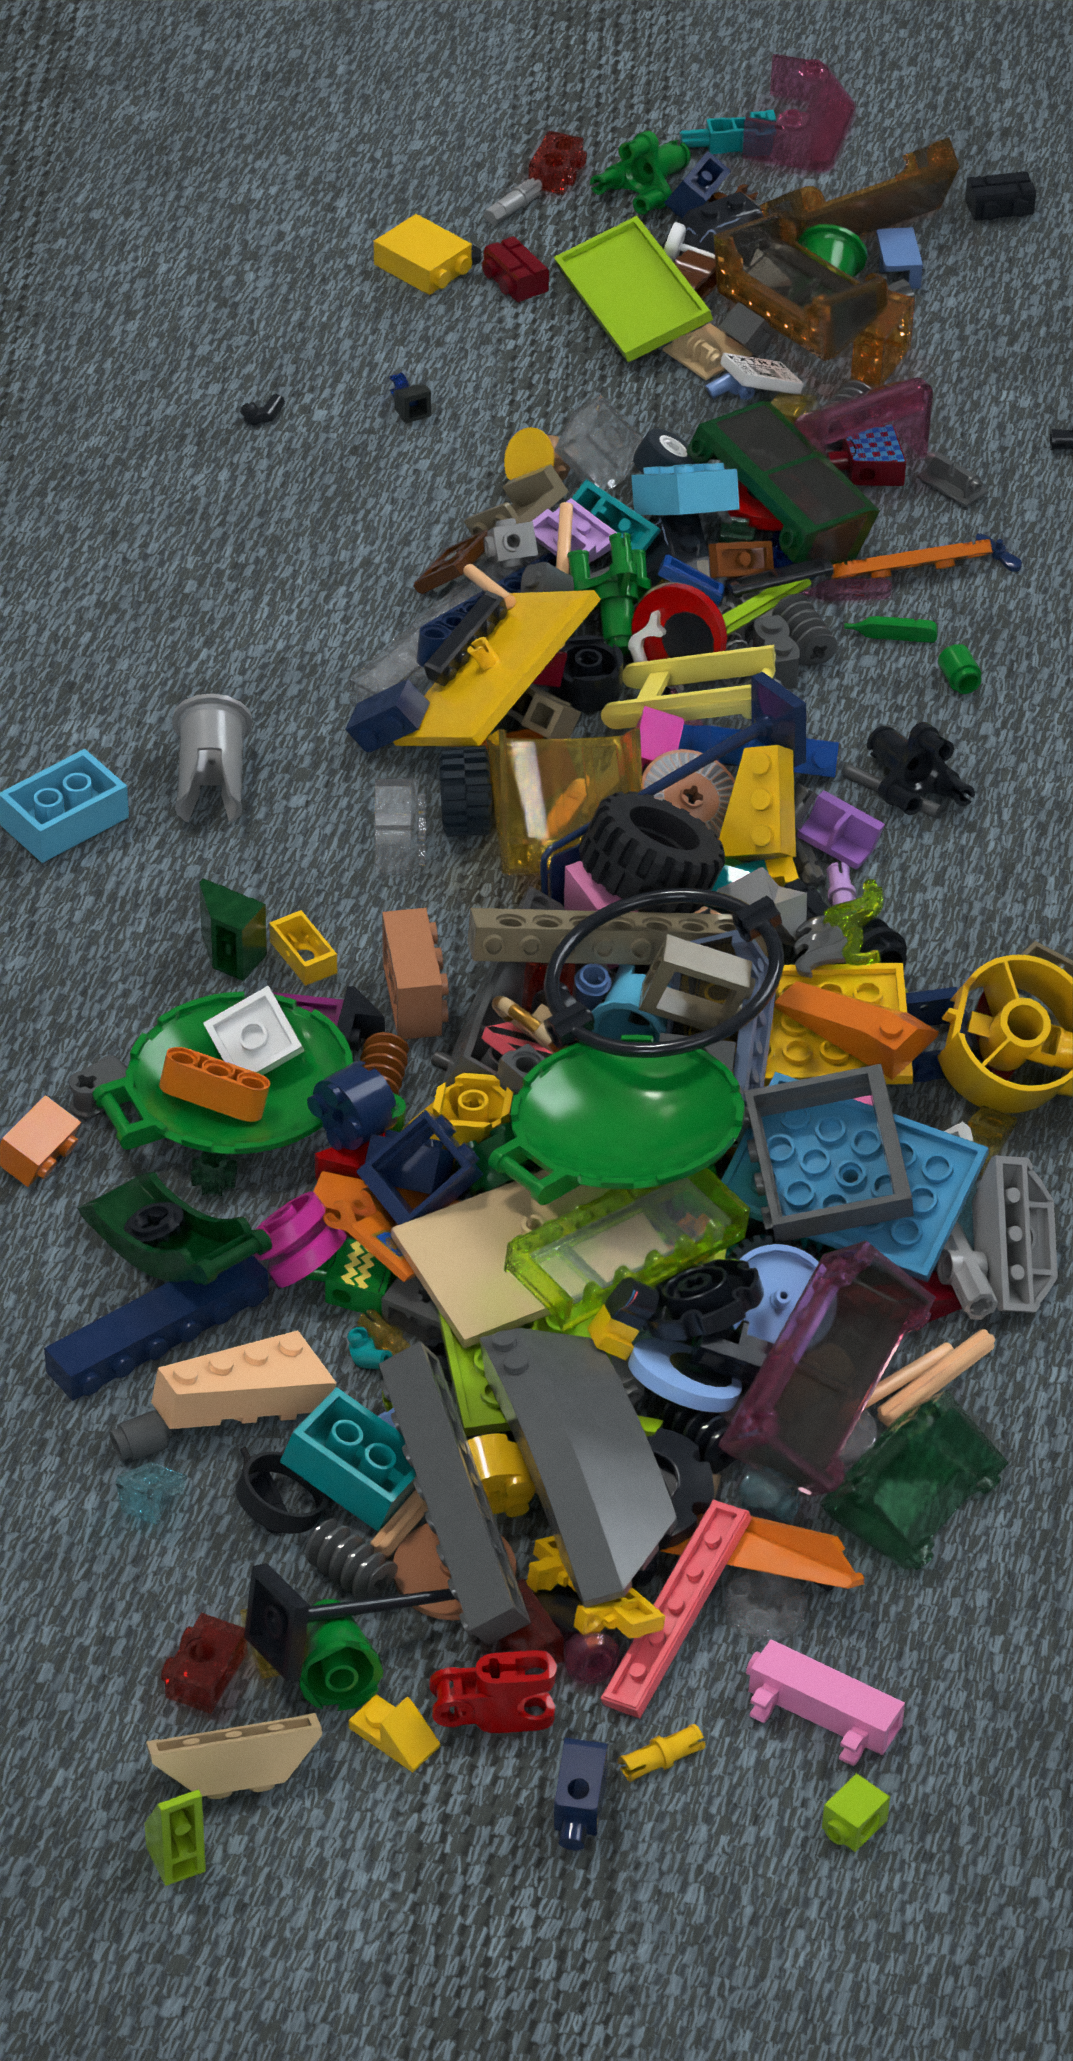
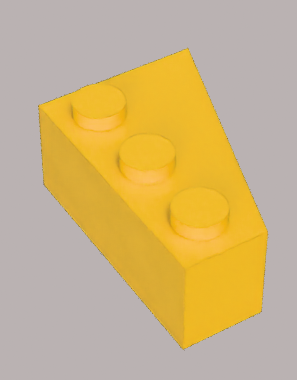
(761, 806)

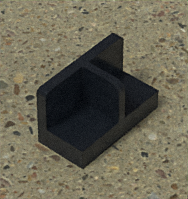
(731, 1353)

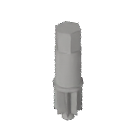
(513, 201)

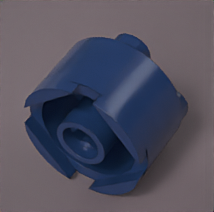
(353, 1106)

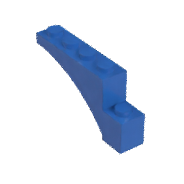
(820, 754)

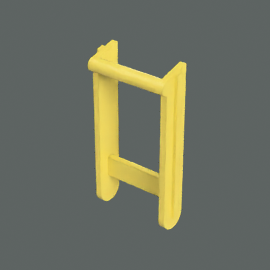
(655, 675)

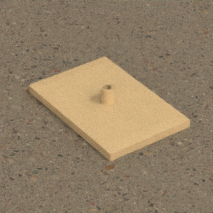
(463, 1254)

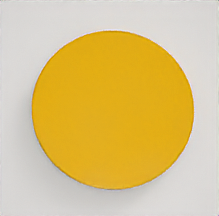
(527, 452)

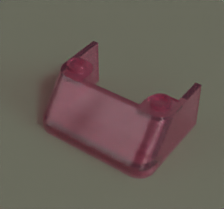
(800, 138)
(902, 401)

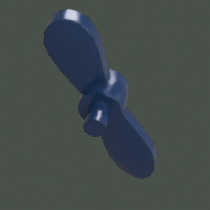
(1010, 561)

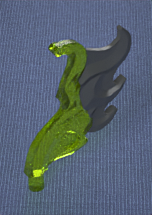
(838, 933)

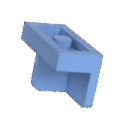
(900, 253)

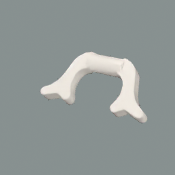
(636, 641)

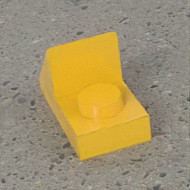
(396, 1731)

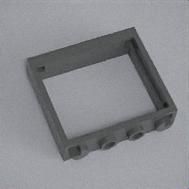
(817, 1092)

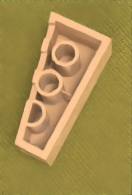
(243, 1383)

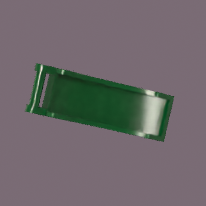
(199, 1251)

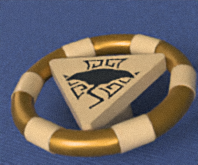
(529, 1024)

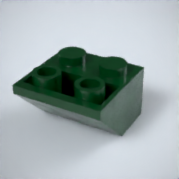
(232, 929)

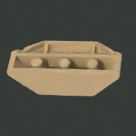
(237, 1757)

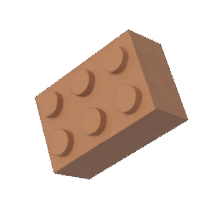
(413, 973)

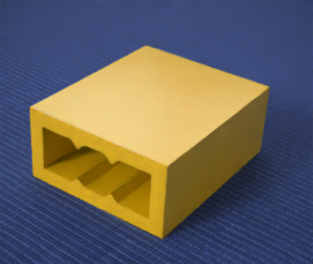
(423, 254)

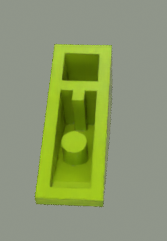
(177, 1837)

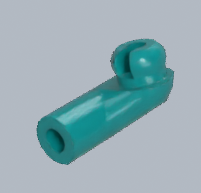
(364, 1351)

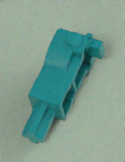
(722, 134)

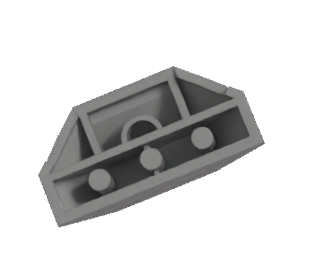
(1016, 1233)

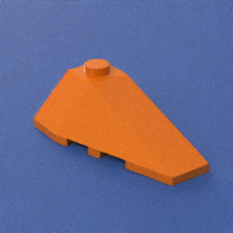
(858, 1026)

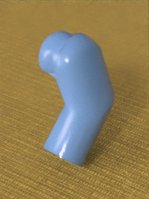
(728, 383)

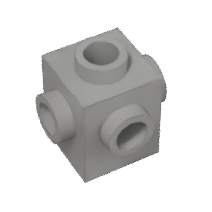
(521, 539)

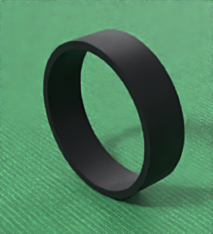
(265, 1513)

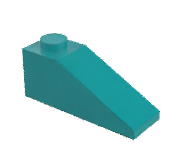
(616, 515)

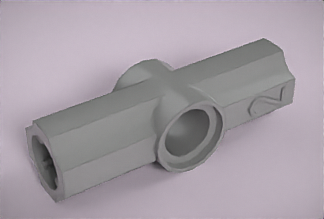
(967, 1274)

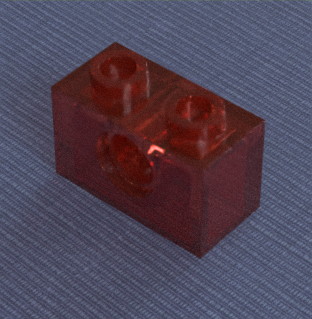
(204, 1663)

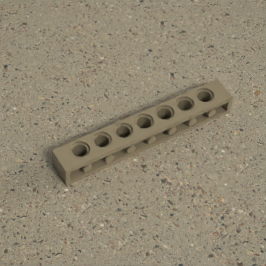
(628, 939)

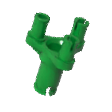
(644, 170)
(618, 587)

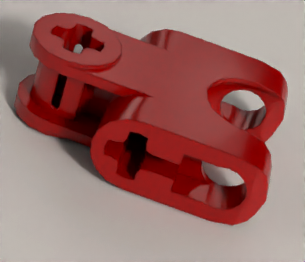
(496, 1693)

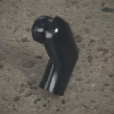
(264, 414)

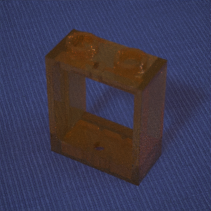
(883, 342)

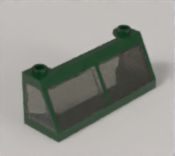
(792, 479)

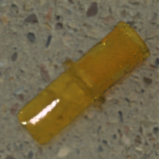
(382, 1333)

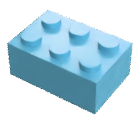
(685, 489)
(63, 805)

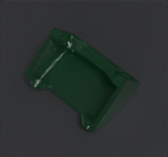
(915, 1480)

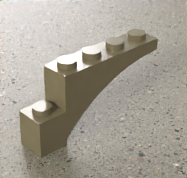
(545, 713)

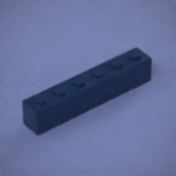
(151, 1327)

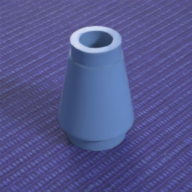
(592, 985)

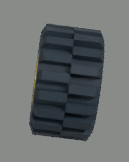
(465, 791)

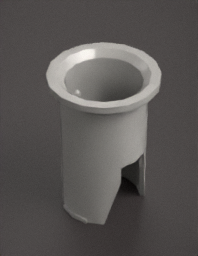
(210, 750)

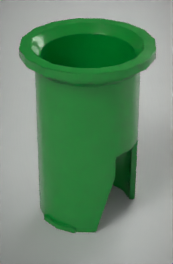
(836, 246)

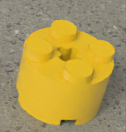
(502, 1473)

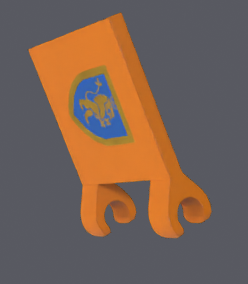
(372, 1231)

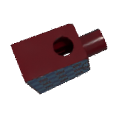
(872, 457)

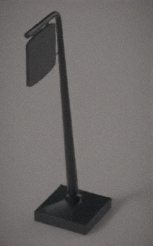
(280, 1616)

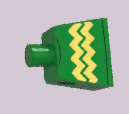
(354, 1278)

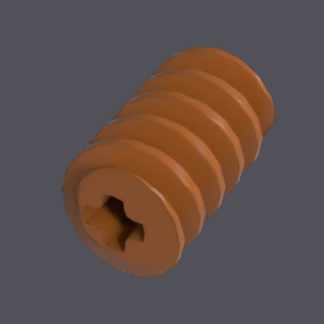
(388, 1056)

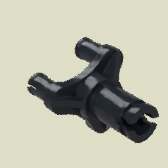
(916, 767)

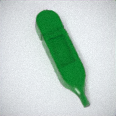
(896, 629)

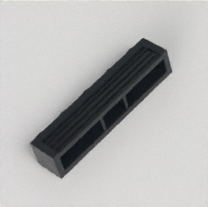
(476, 624)

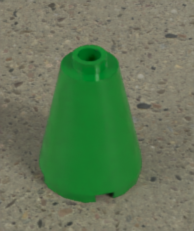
(339, 1664)

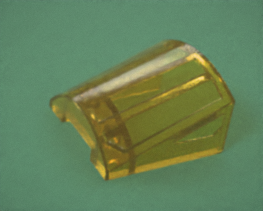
(553, 789)

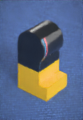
(623, 1317)

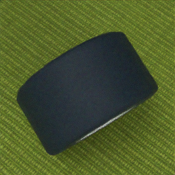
(661, 449)

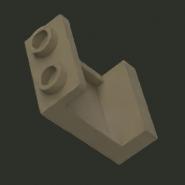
(530, 497)

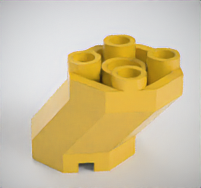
(472, 1106)

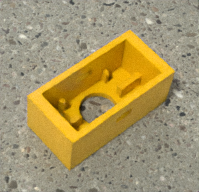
(298, 933)

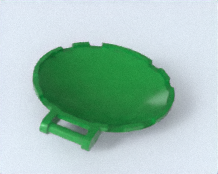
(619, 1120)
(191, 1125)

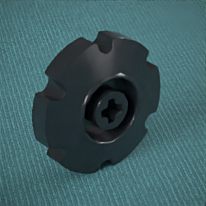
(704, 1299)
(686, 1480)

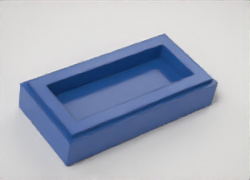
(677, 571)

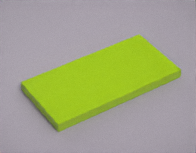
(633, 289)

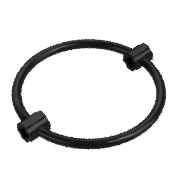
(576, 1024)

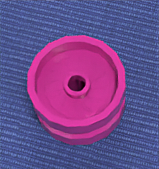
(299, 1239)

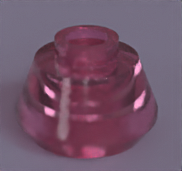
(591, 1657)

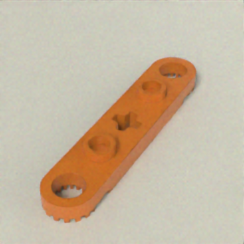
(941, 556)

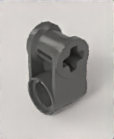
(102, 1072)

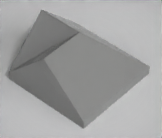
(789, 902)

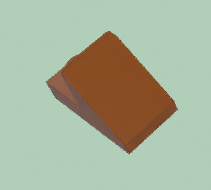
(740, 558)

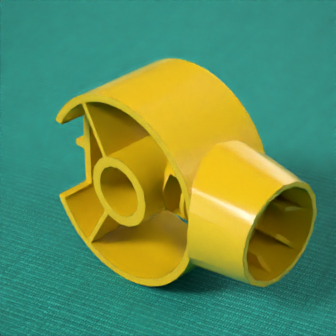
(1000, 1048)

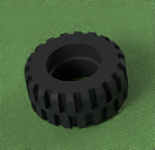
(650, 846)

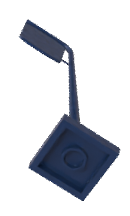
(776, 720)

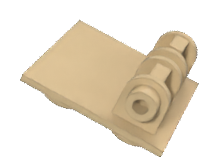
(703, 350)

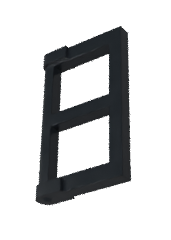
(779, 576)

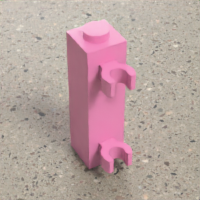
(825, 1698)

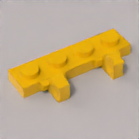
(630, 1614)

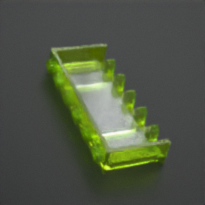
(625, 1233)

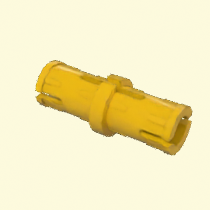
(661, 1752)

